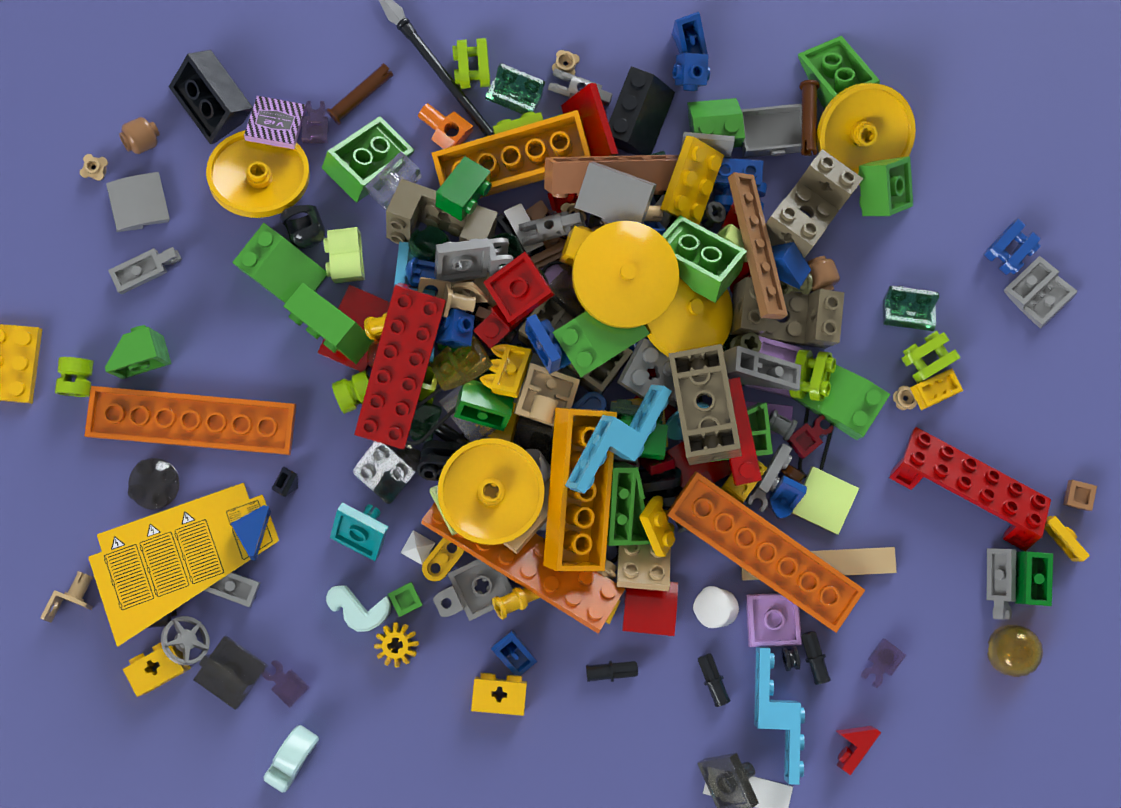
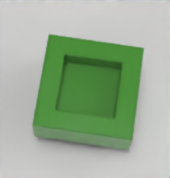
(405, 599)

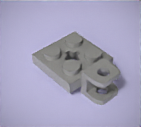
(470, 259)
(635, 374)
(464, 594)

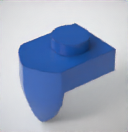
(419, 268)
(786, 497)

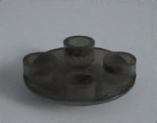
(153, 483)

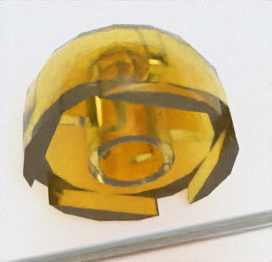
(1015, 650)

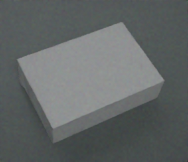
(772, 130)
(614, 194)

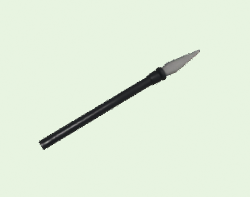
(396, 15)

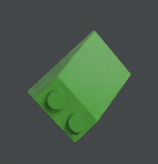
(835, 68)
(363, 156)
(704, 258)
(278, 264)
(594, 343)
(851, 402)

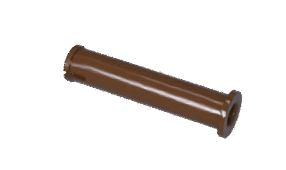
(360, 93)
(809, 116)

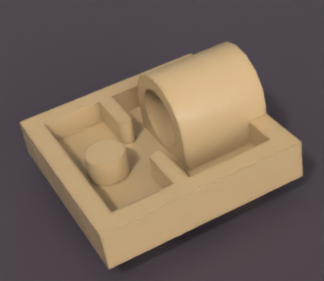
(543, 393)
(642, 569)

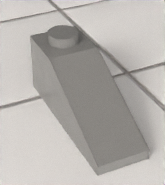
(761, 369)

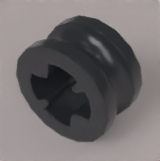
(791, 658)

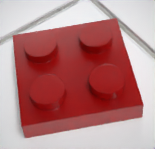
(518, 288)

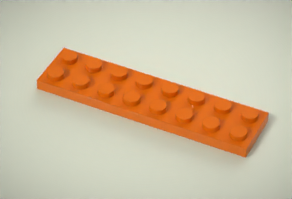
(190, 420)
(765, 552)
(579, 594)

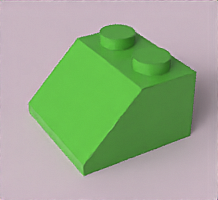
(717, 118)
(886, 186)
(138, 353)

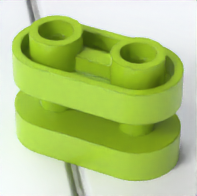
(464, 75)
(933, 342)
(823, 366)

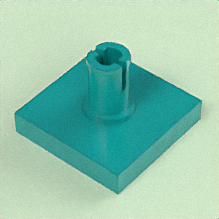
(359, 530)

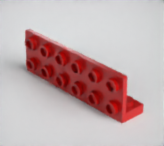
(400, 366)
(977, 483)

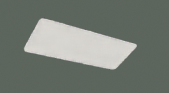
(516, 216)

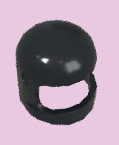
(304, 231)

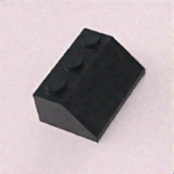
(209, 95)
(640, 112)

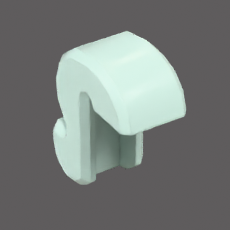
(354, 612)
(290, 758)

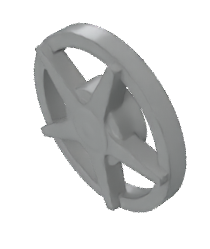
(185, 640)

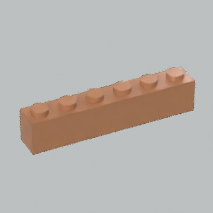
(567, 174)

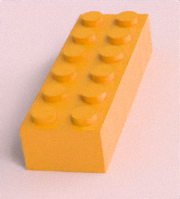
(519, 153)
(576, 520)

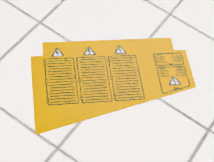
(171, 558)

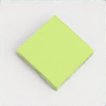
(825, 500)

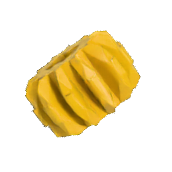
(403, 651)

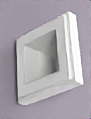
(418, 547)

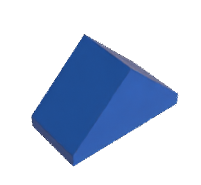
(689, 34)
(790, 264)
(251, 530)
(514, 654)

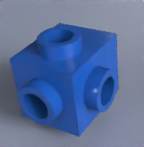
(691, 71)
(456, 329)

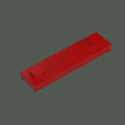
(746, 467)

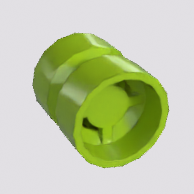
(78, 368)
(351, 392)

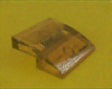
(461, 366)

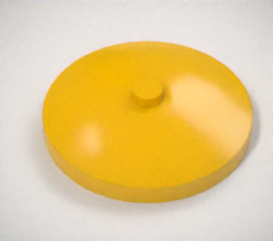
(866, 125)
(256, 177)
(625, 274)
(691, 322)
(491, 491)

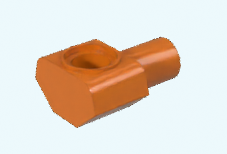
(442, 124)

